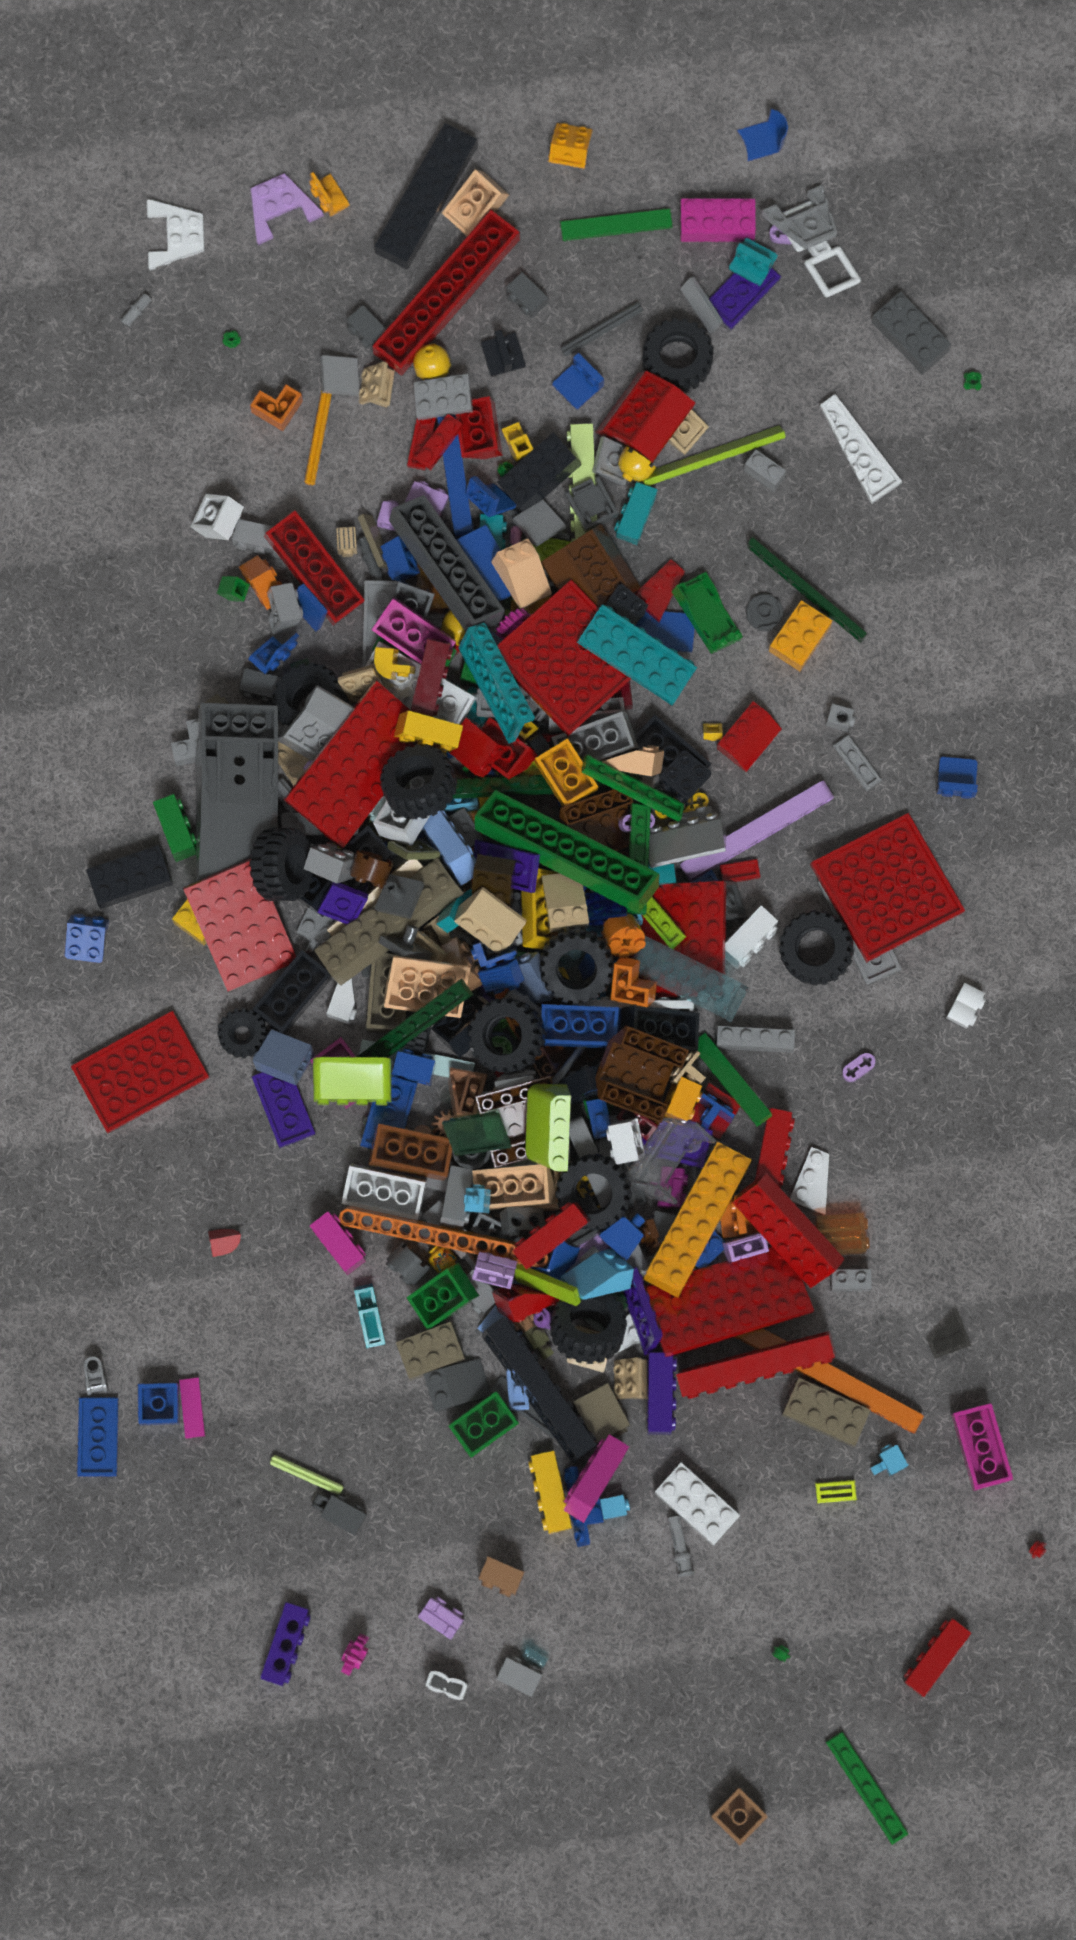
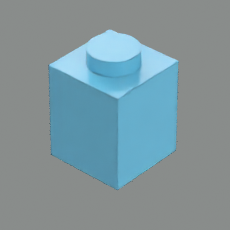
(614, 1507)

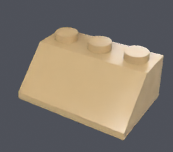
(489, 920)

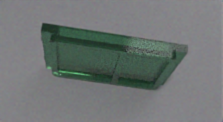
(476, 1133)

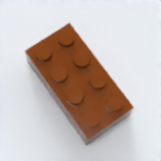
(410, 1152)

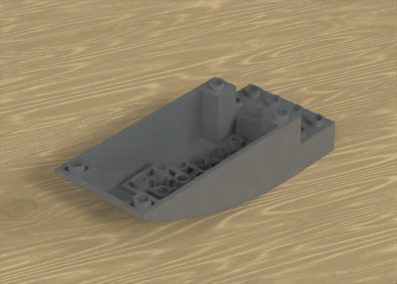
(230, 813)

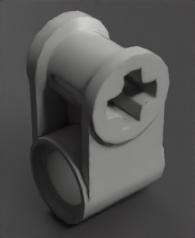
(95, 1377)

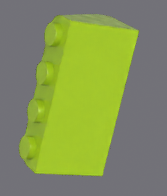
(352, 1080)
(548, 1125)

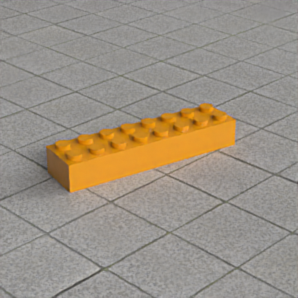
(697, 1219)

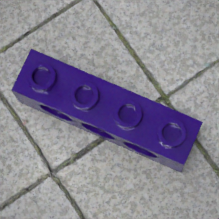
(289, 1613)

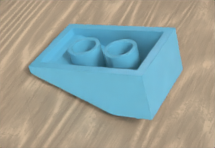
(600, 1275)

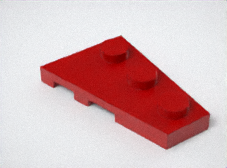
(659, 589)

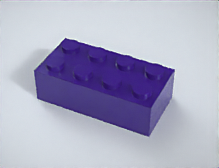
(660, 1390)

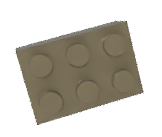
(430, 1351)

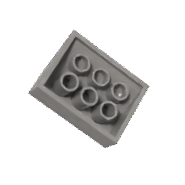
(687, 840)

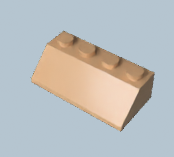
(517, 1186)

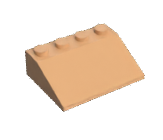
(418, 981)

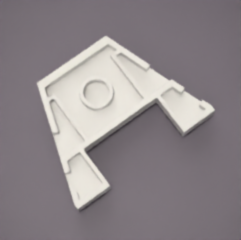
(184, 233)

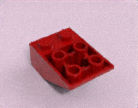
(521, 1301)

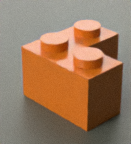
(277, 411)
(260, 577)
(627, 986)

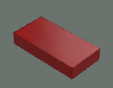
(740, 871)

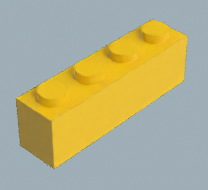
(550, 1491)

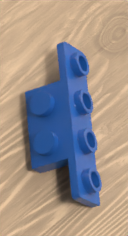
(595, 1517)

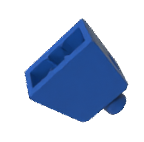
(623, 1235)

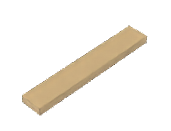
(406, 869)

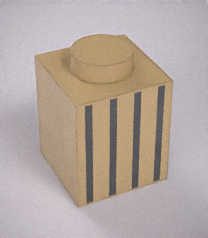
(346, 541)

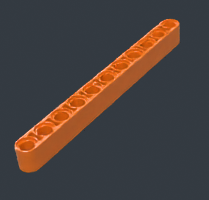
(435, 1230)
(845, 1385)

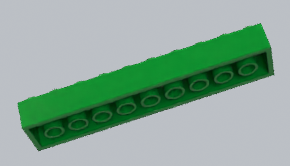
(567, 851)

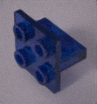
(602, 908)

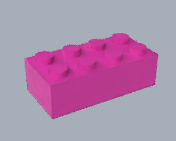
(717, 220)
(408, 630)
(982, 1447)
(595, 1477)

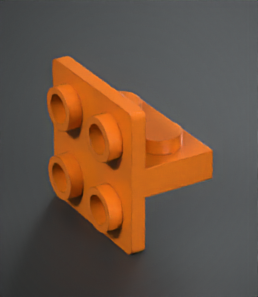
(735, 1223)

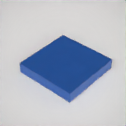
(312, 608)

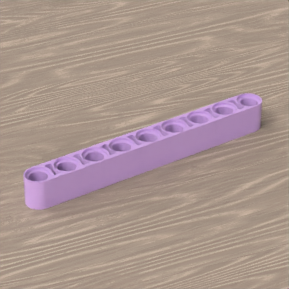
(760, 829)

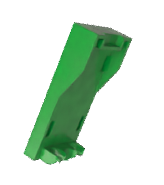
(706, 612)

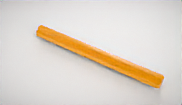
(317, 439)

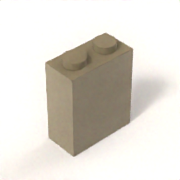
(602, 1413)

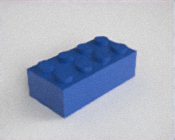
(580, 1025)

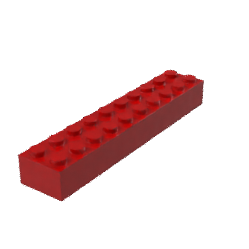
(446, 292)

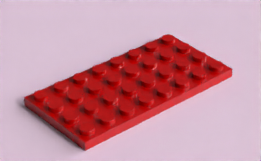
(345, 776)
(729, 1301)

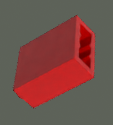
(477, 748)

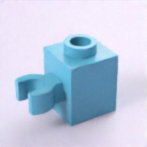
(477, 1199)
(891, 1459)

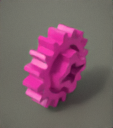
(511, 622)
(354, 1654)

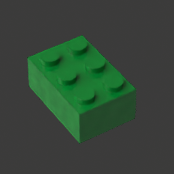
(176, 827)
(442, 1296)
(483, 1424)

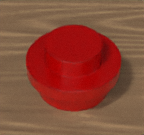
(1038, 1549)

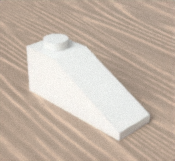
(343, 1003)

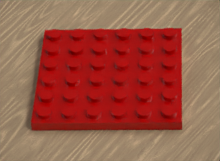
(554, 667)
(887, 887)
(701, 916)

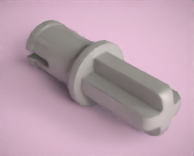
(135, 310)

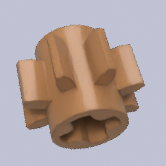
(526, 1324)

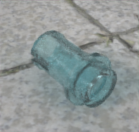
(535, 1657)

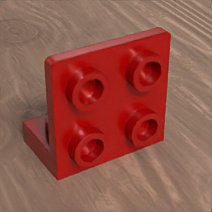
(719, 1124)

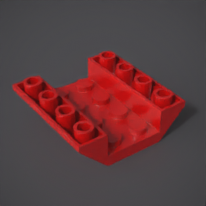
(647, 414)

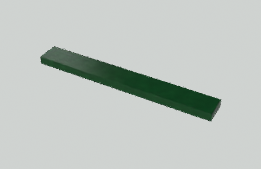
(806, 590)
(419, 1021)

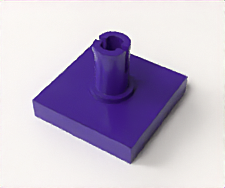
(342, 903)

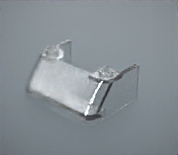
(663, 1154)

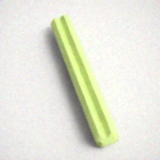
(306, 1474)

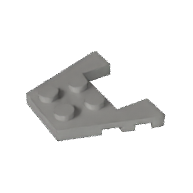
(809, 226)

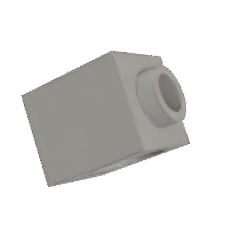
(840, 710)

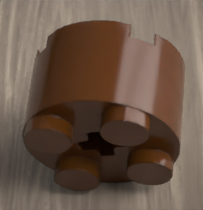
(371, 868)

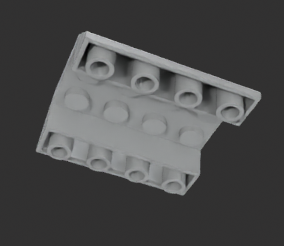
(315, 723)

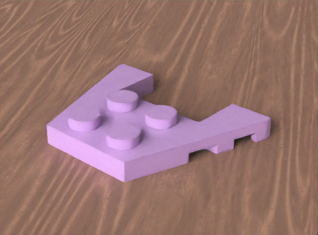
(275, 199)

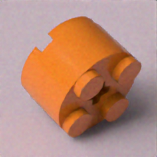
(623, 936)

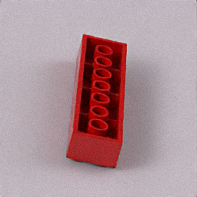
(755, 1364)

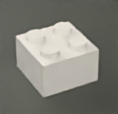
(217, 517)
(625, 1141)

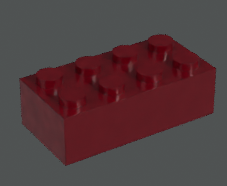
(430, 677)

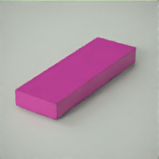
(192, 1408)

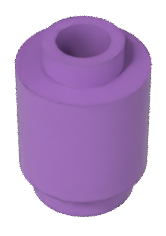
(543, 1319)

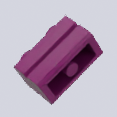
(677, 1181)

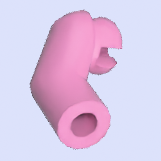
(515, 535)

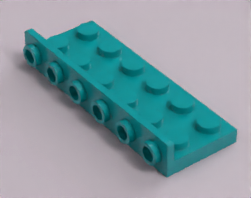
(637, 654)
(495, 681)

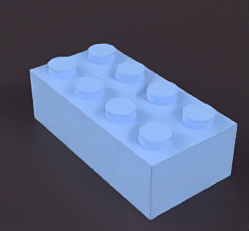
(453, 852)

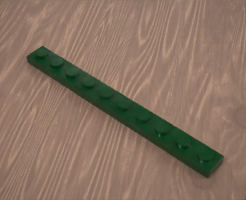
(512, 787)

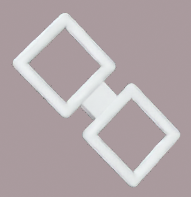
(822, 252)

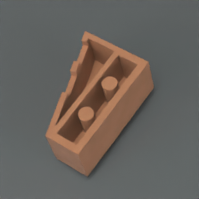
(463, 1088)

